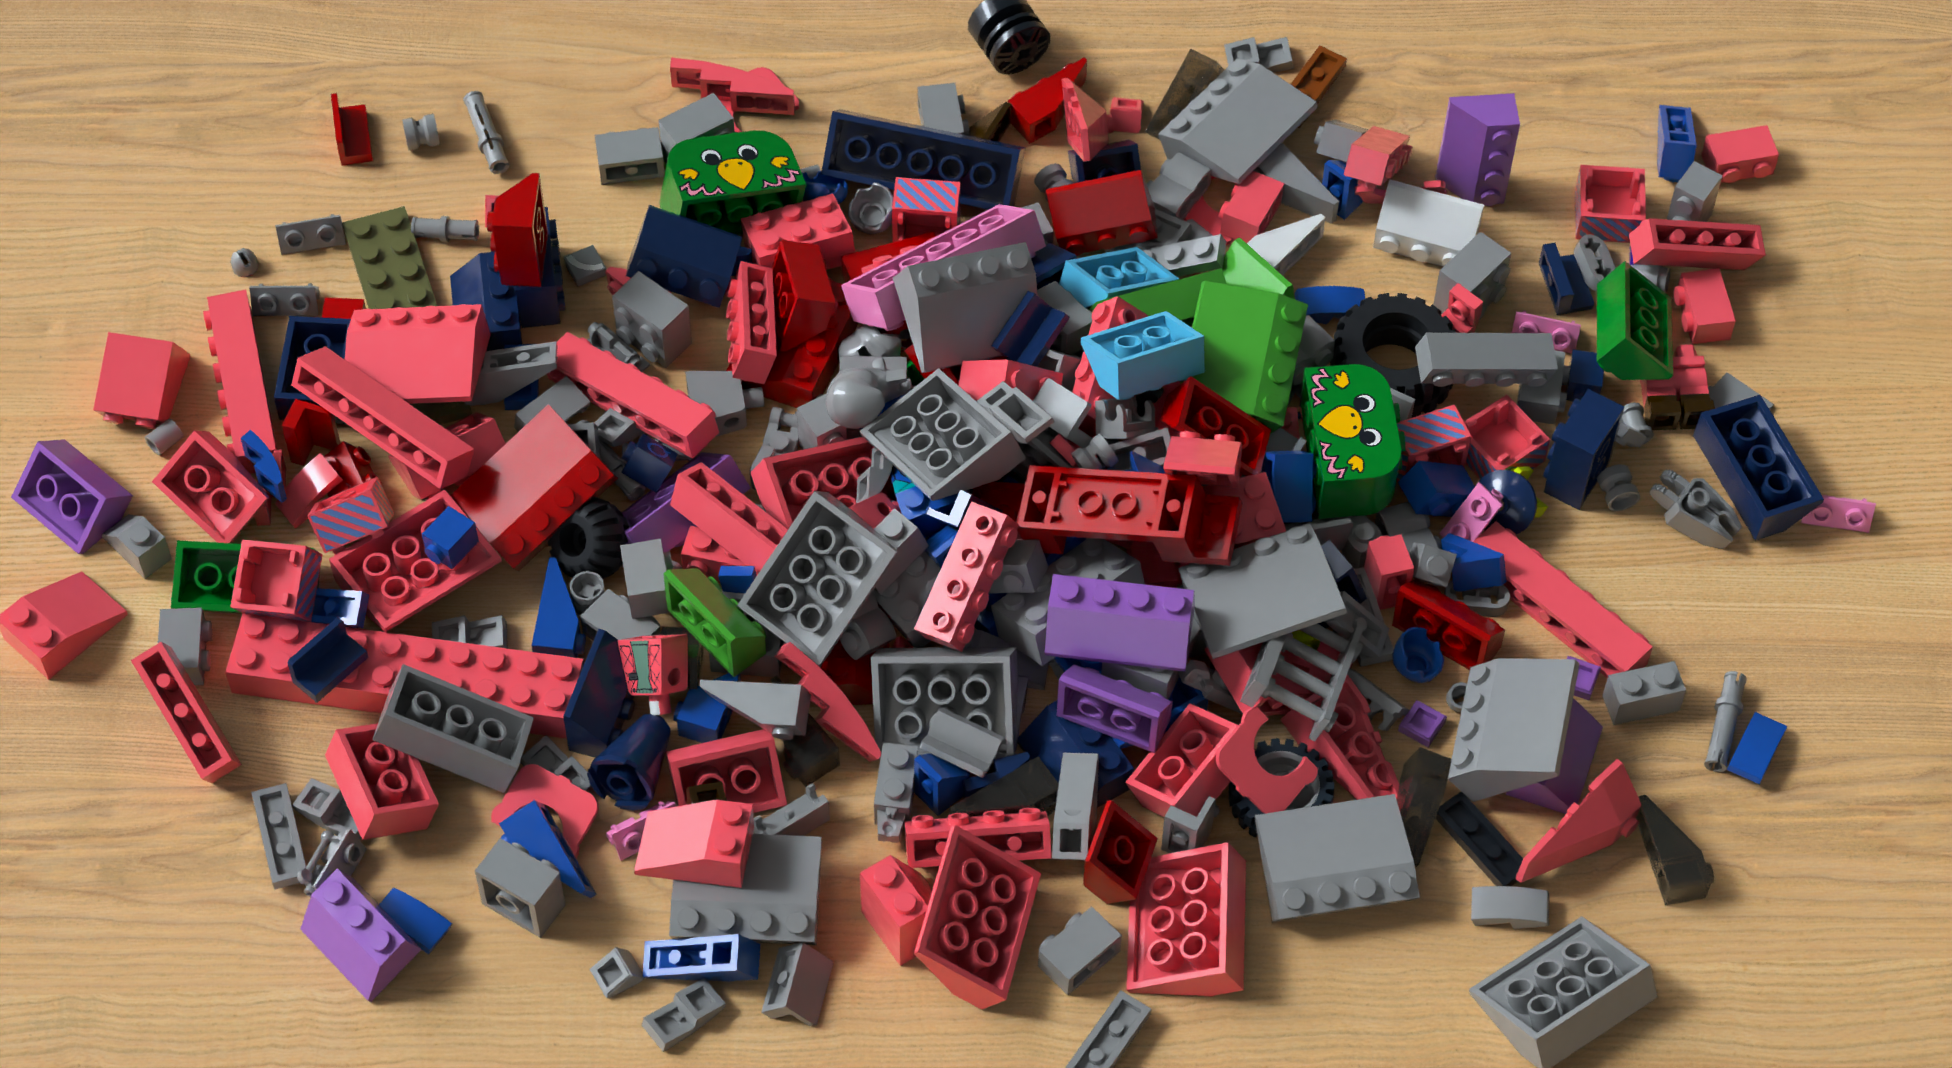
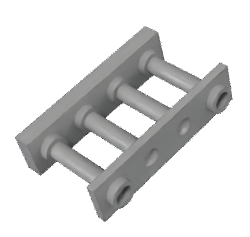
(1271, 662)

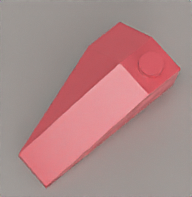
(1085, 121)
(1349, 746)
(1586, 828)

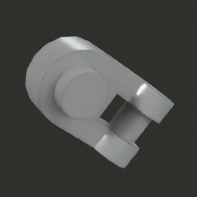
(782, 441)

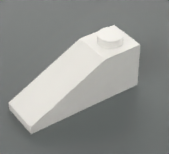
(1288, 243)

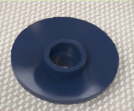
(1518, 499)

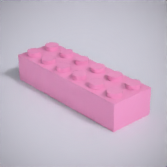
(873, 295)

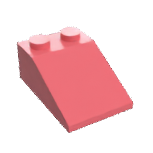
(1213, 461)
(211, 486)
(59, 622)
(698, 843)

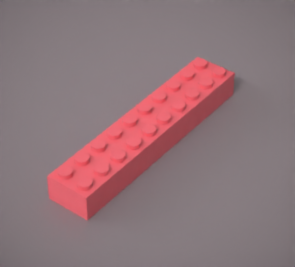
(515, 678)

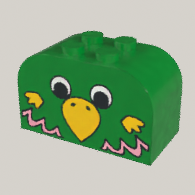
(731, 178)
(1352, 438)

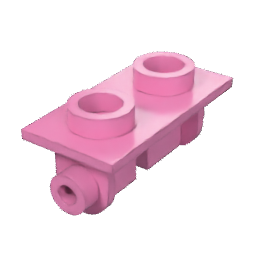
(1563, 333)
(1474, 513)
(1842, 514)
(628, 834)

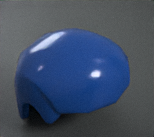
(824, 185)
(1417, 656)

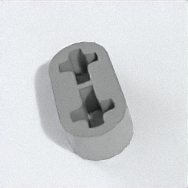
(1590, 263)
(1479, 599)

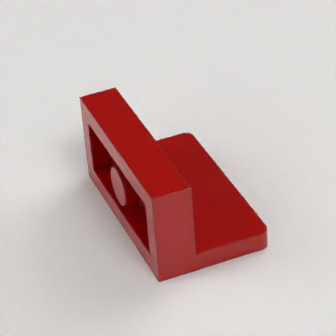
(351, 132)
(308, 426)

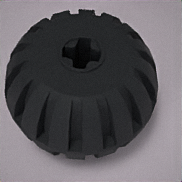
(590, 539)

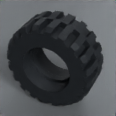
(1392, 322)

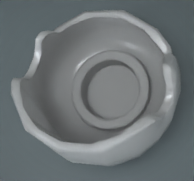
(871, 209)

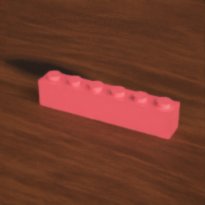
(239, 371)
(644, 399)
(382, 417)
(1565, 608)

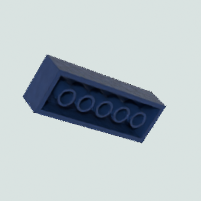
(881, 149)

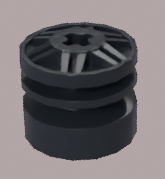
(1009, 34)

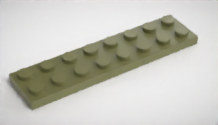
(395, 277)

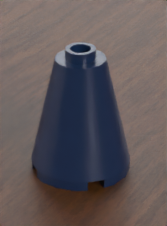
(632, 763)

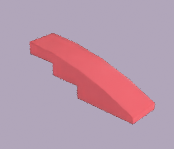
(744, 89)
(837, 712)

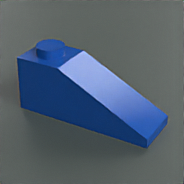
(1675, 142)
(557, 622)
(541, 837)
(696, 958)

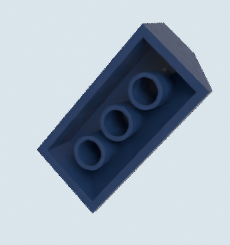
(1757, 466)

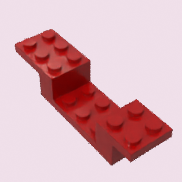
(1120, 506)

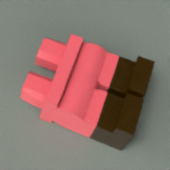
(1680, 395)

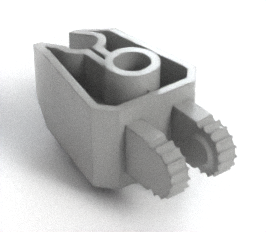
(1696, 510)

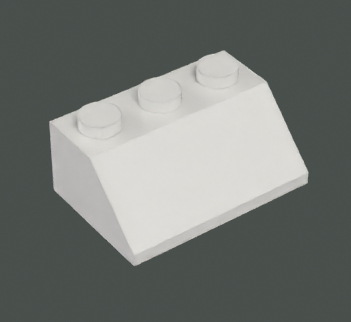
(1425, 223)

